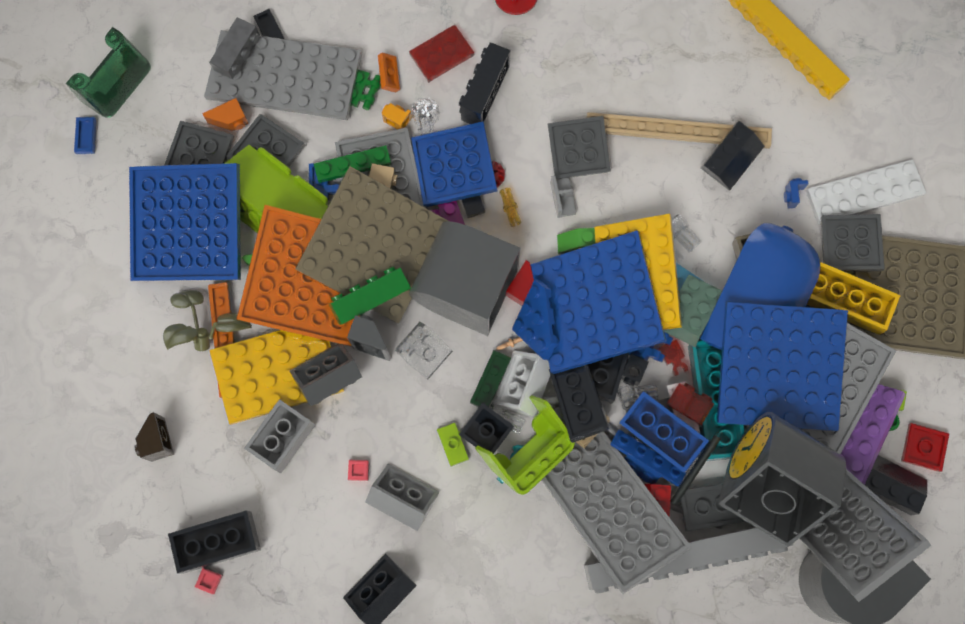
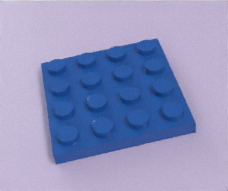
(454, 164)

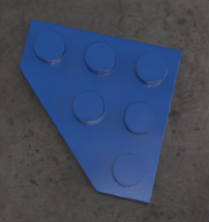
(536, 321)

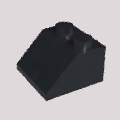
(486, 428)

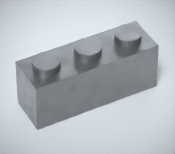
(235, 48)

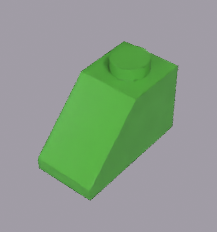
(575, 239)

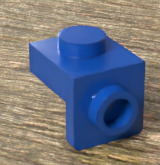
(791, 193)

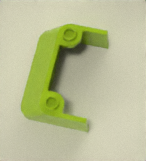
(537, 456)

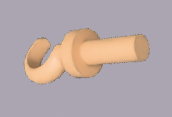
(510, 343)

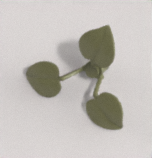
(180, 334)

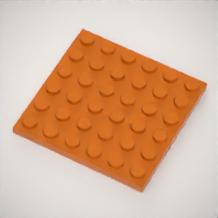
(279, 294)

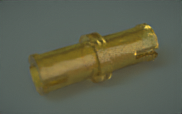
(510, 207)

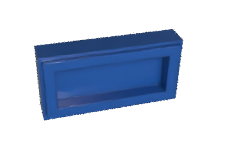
(85, 135)

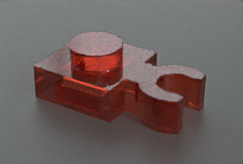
(673, 355)

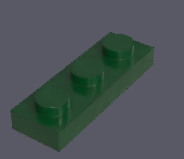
(490, 379)

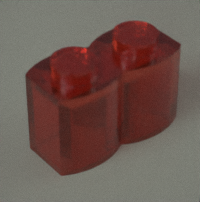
(690, 403)

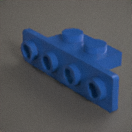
(645, 461)

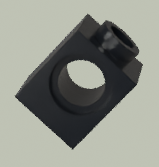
(634, 362)

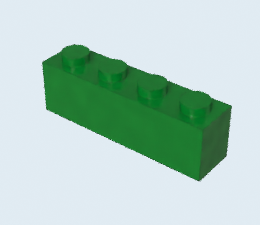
(369, 296)

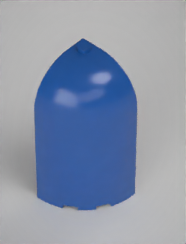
(770, 270)

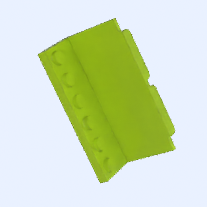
(270, 182)

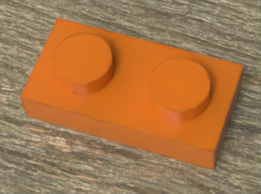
(388, 72)

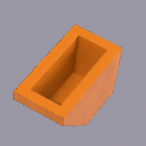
(227, 116)

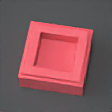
(358, 470)
(208, 581)

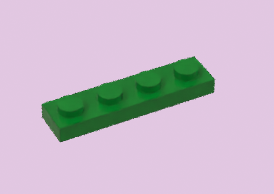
(360, 161)

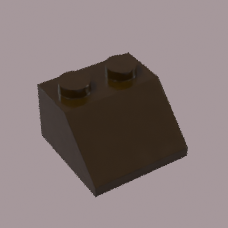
(153, 439)

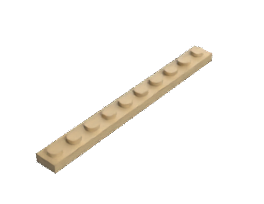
(673, 129)

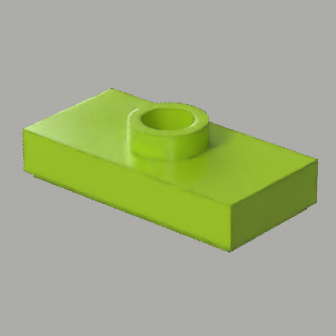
(452, 444)

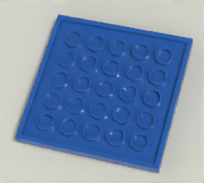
(185, 222)
(600, 302)
(782, 364)

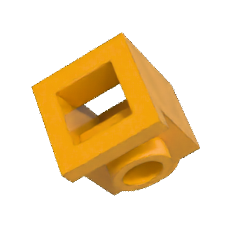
(396, 116)

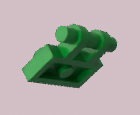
(362, 81)

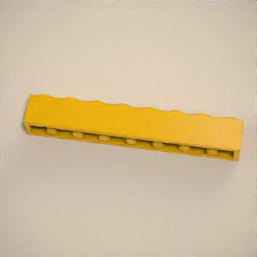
(793, 45)

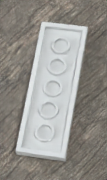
(867, 191)

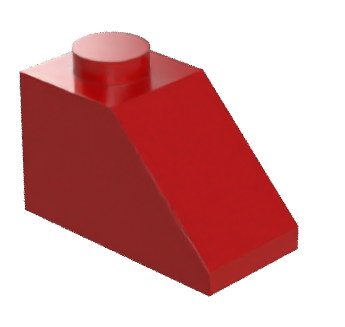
(521, 284)

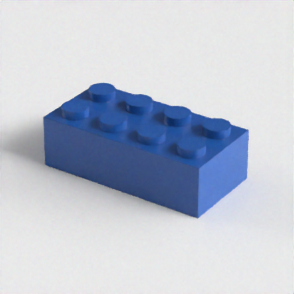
(664, 432)

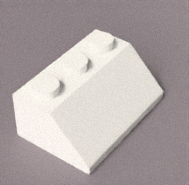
(524, 377)

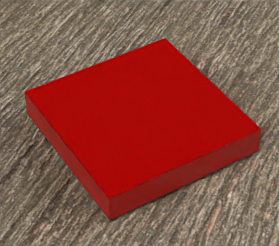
(925, 447)

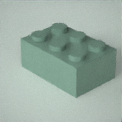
(696, 307)

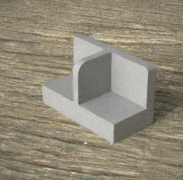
(563, 197)

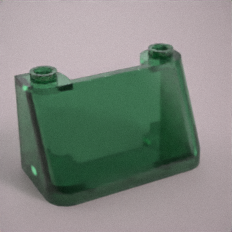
(114, 77)

